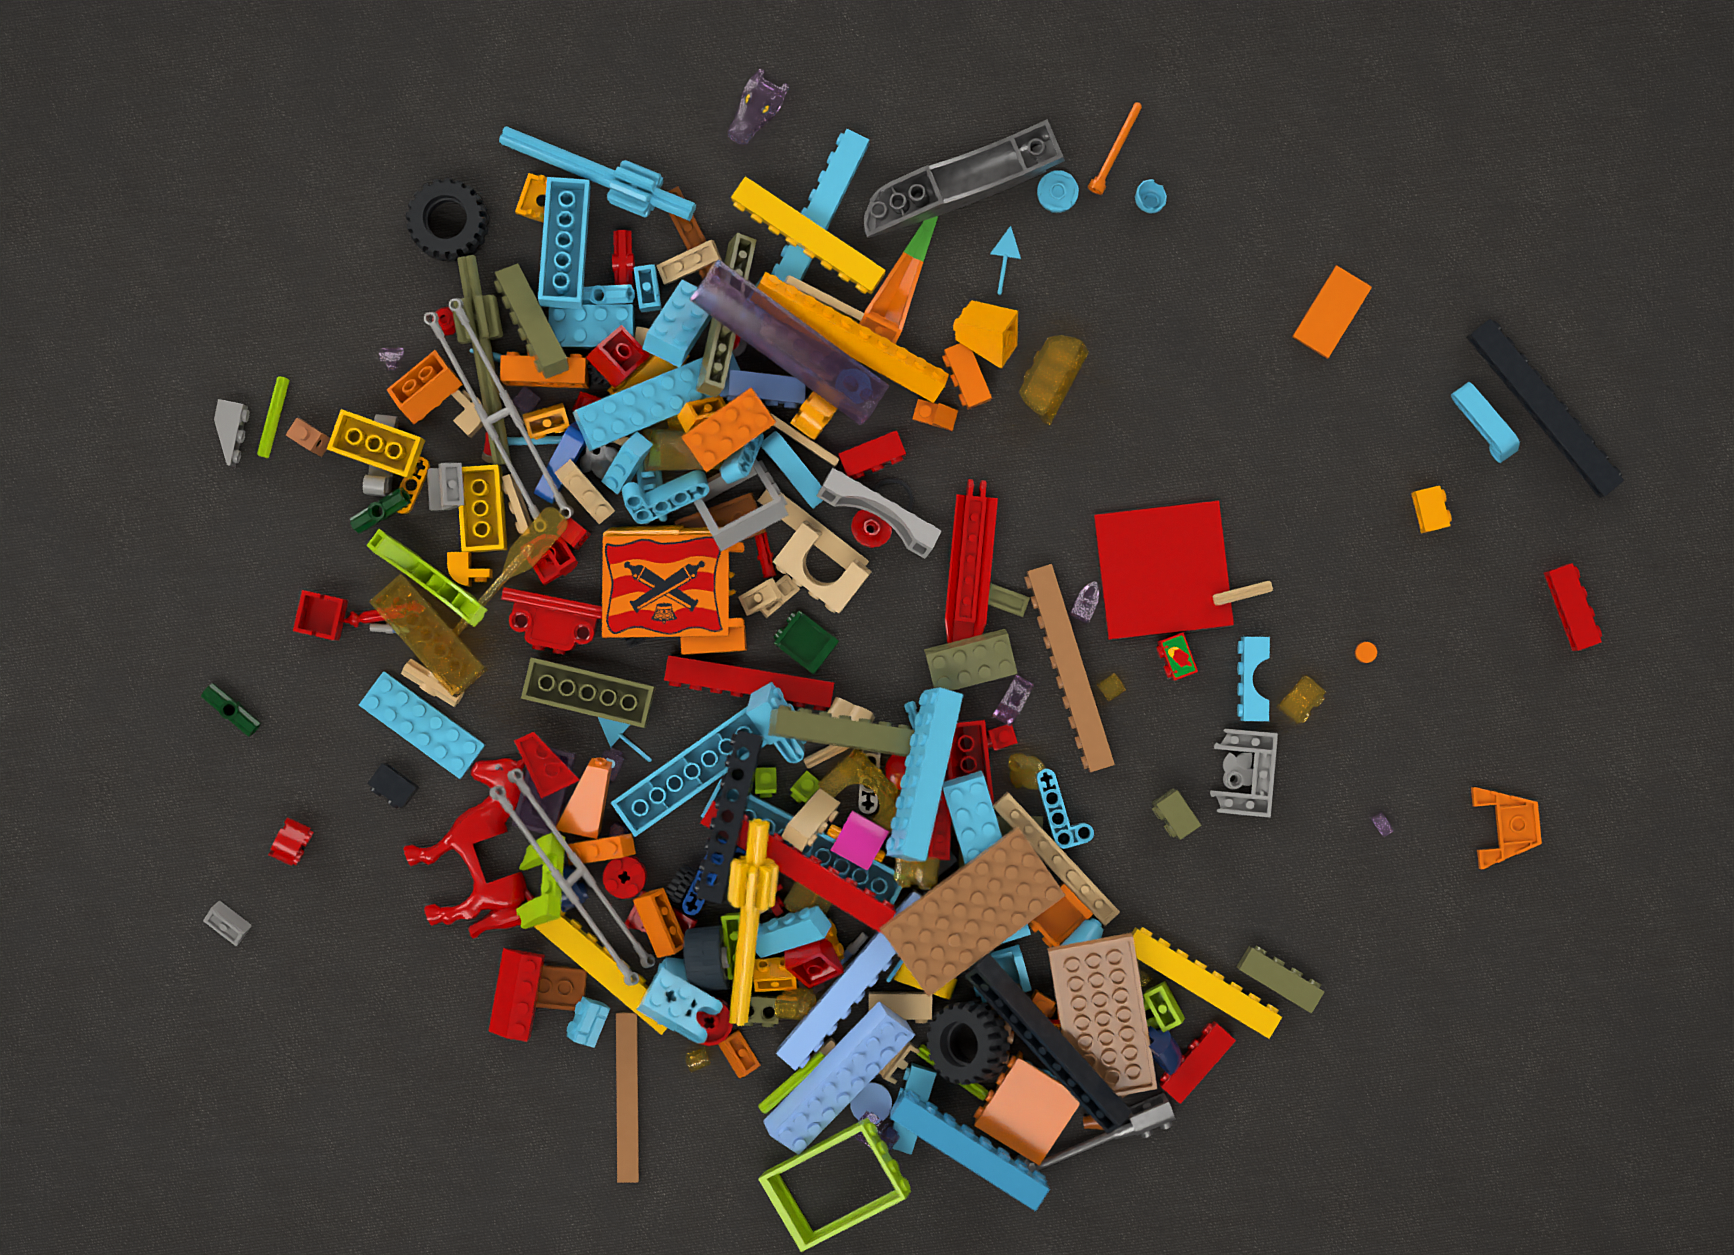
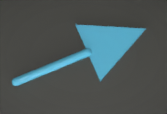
(1007, 248)
(614, 730)

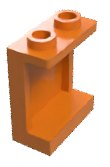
(1061, 918)

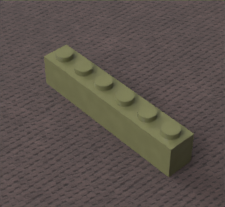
(531, 321)

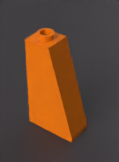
(587, 805)

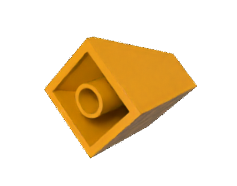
(988, 331)

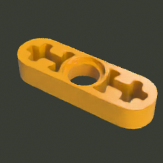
(415, 493)

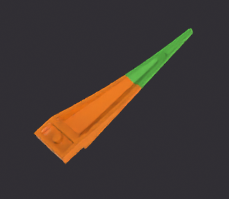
(891, 303)

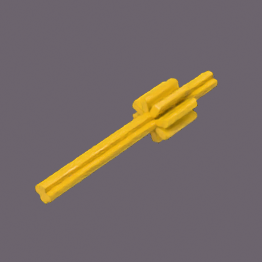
(754, 890)

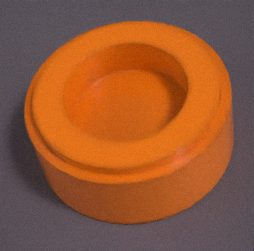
(1366, 652)

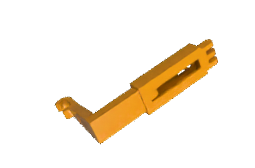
(660, 531)

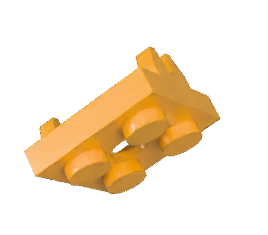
(527, 203)

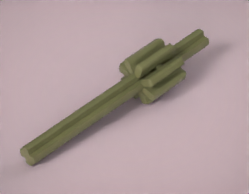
(487, 326)

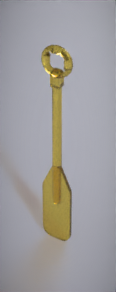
(526, 552)

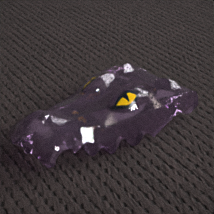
(757, 105)

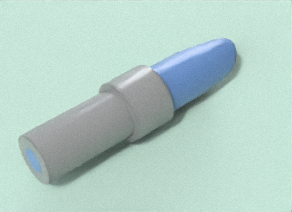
(375, 627)
(854, 947)

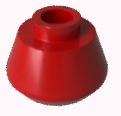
(448, 327)

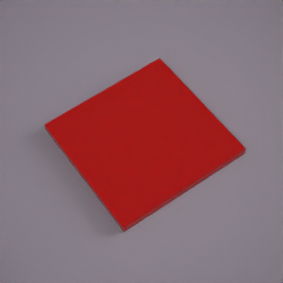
(1163, 569)

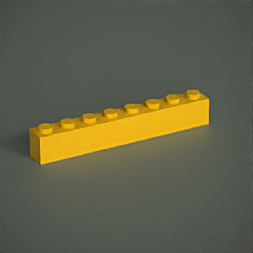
(808, 235)
(596, 961)
(1204, 984)

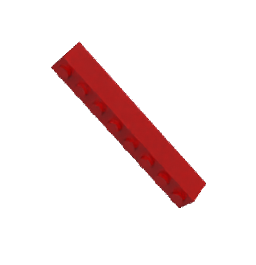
(746, 681)

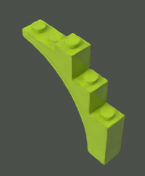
(428, 577)

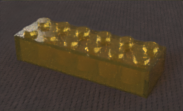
(428, 635)

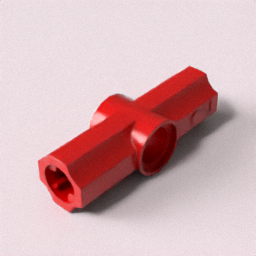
(623, 258)

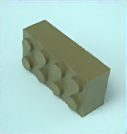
(971, 661)

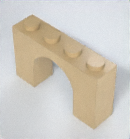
(793, 562)

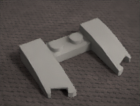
(1260, 799)

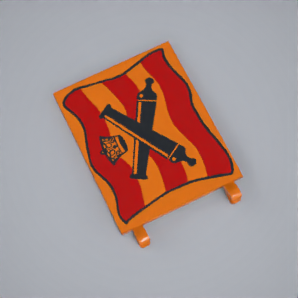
(666, 587)

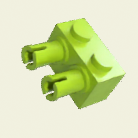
(1164, 1007)

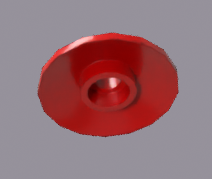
(881, 529)

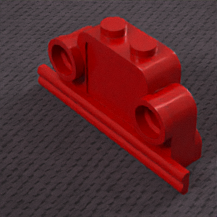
(552, 620)

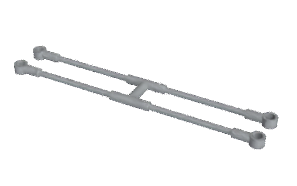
(510, 409)
(580, 871)

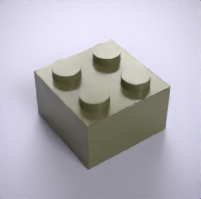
(1176, 814)

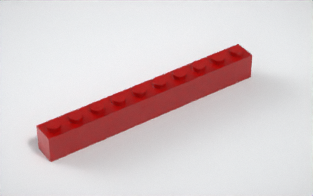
(816, 877)

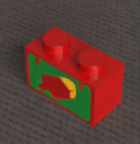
(1176, 656)

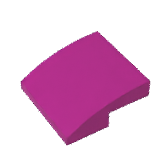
(859, 840)

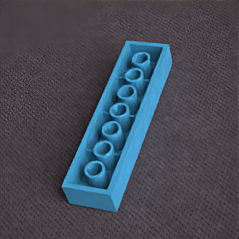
(969, 1149)

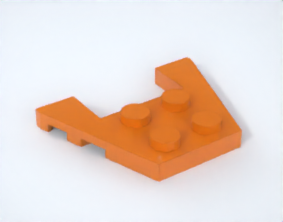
(1516, 825)

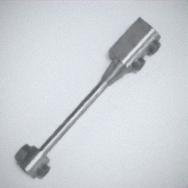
(1142, 1119)

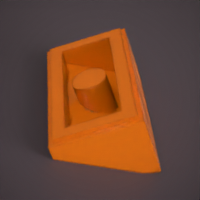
(739, 1054)

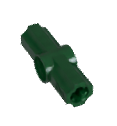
(370, 516)
(220, 701)

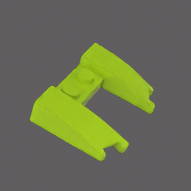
(548, 905)

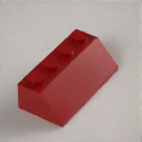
(970, 752)
(516, 994)

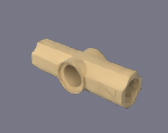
(428, 682)

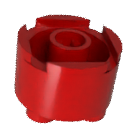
(290, 841)
(635, 870)

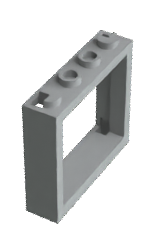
(750, 522)

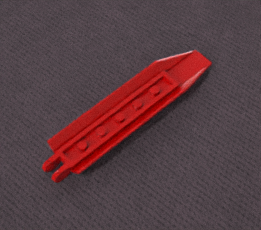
(970, 564)

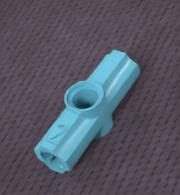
(612, 294)

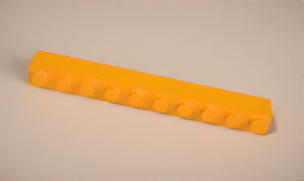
(858, 340)

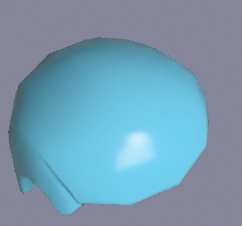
(1150, 196)

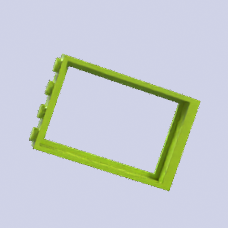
(791, 1213)

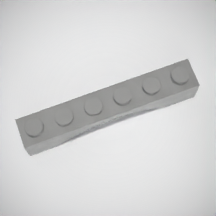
(844, 491)

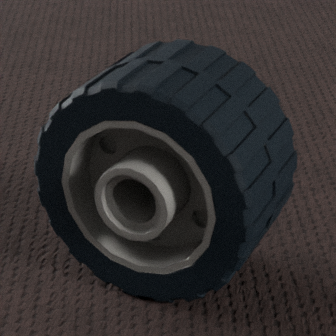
(706, 958)

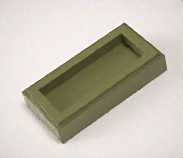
(1007, 600)

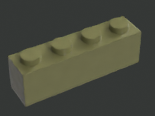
(1280, 979)

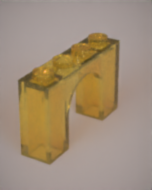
(860, 770)

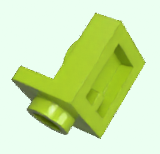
(765, 781)
(805, 787)

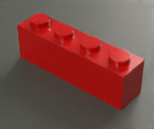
(1573, 607)
(1197, 1061)

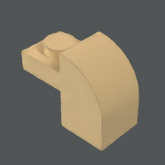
(468, 419)

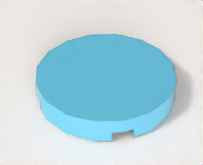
(1057, 191)

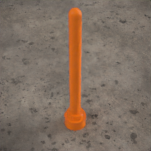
(1097, 184)

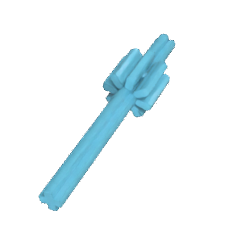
(630, 184)

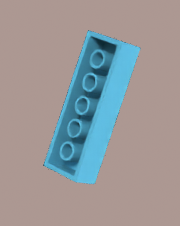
(564, 243)

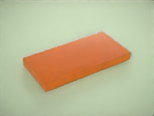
(1331, 312)

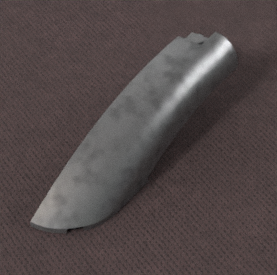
(962, 180)

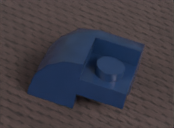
(1165, 1050)

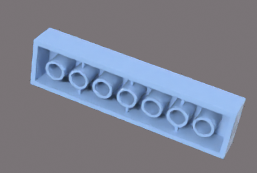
(838, 1078)

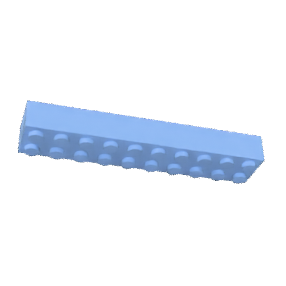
(839, 997)

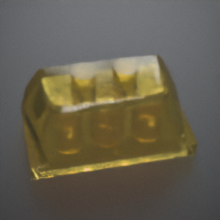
(1052, 375)
(670, 452)

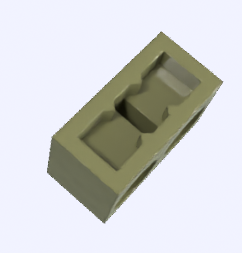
(758, 1003)

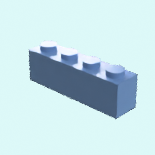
(769, 388)

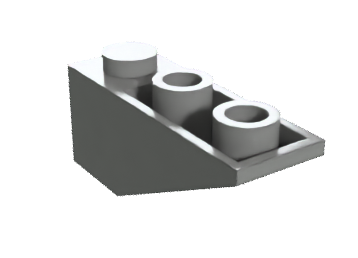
(230, 424)

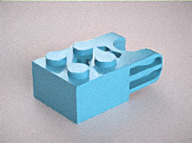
(759, 711)
(683, 1005)

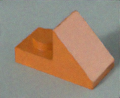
(935, 414)

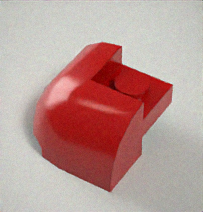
(555, 562)

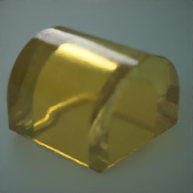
(1111, 687)
(697, 1059)

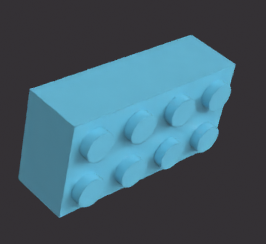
(590, 325)
(677, 327)

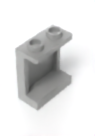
(445, 486)

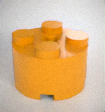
(813, 415)

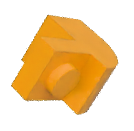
(460, 569)

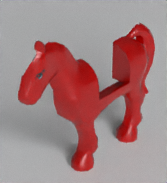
(471, 827)

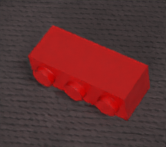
(872, 455)

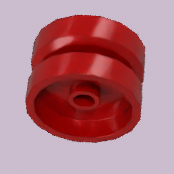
(720, 1028)

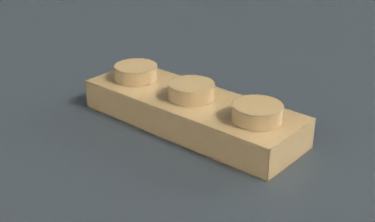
(688, 262)
(516, 504)

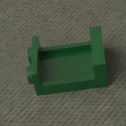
(805, 641)

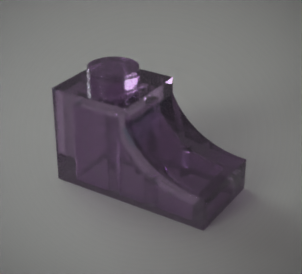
(1013, 700)

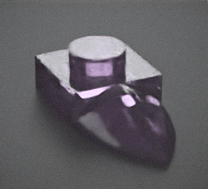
(1085, 602)

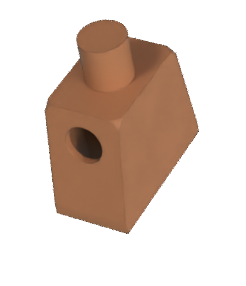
(308, 437)

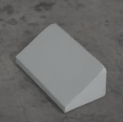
(227, 923)

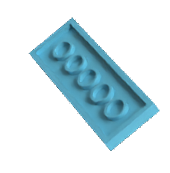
(422, 725)

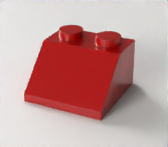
(617, 356)
(813, 962)

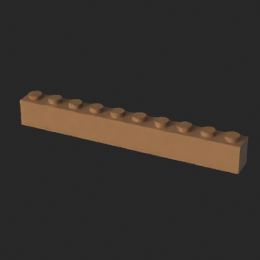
(1070, 668)

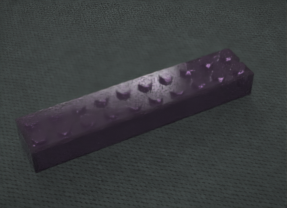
(789, 342)

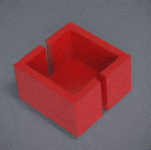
(320, 614)

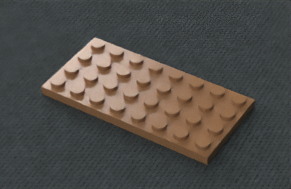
(972, 911)
(1105, 1010)

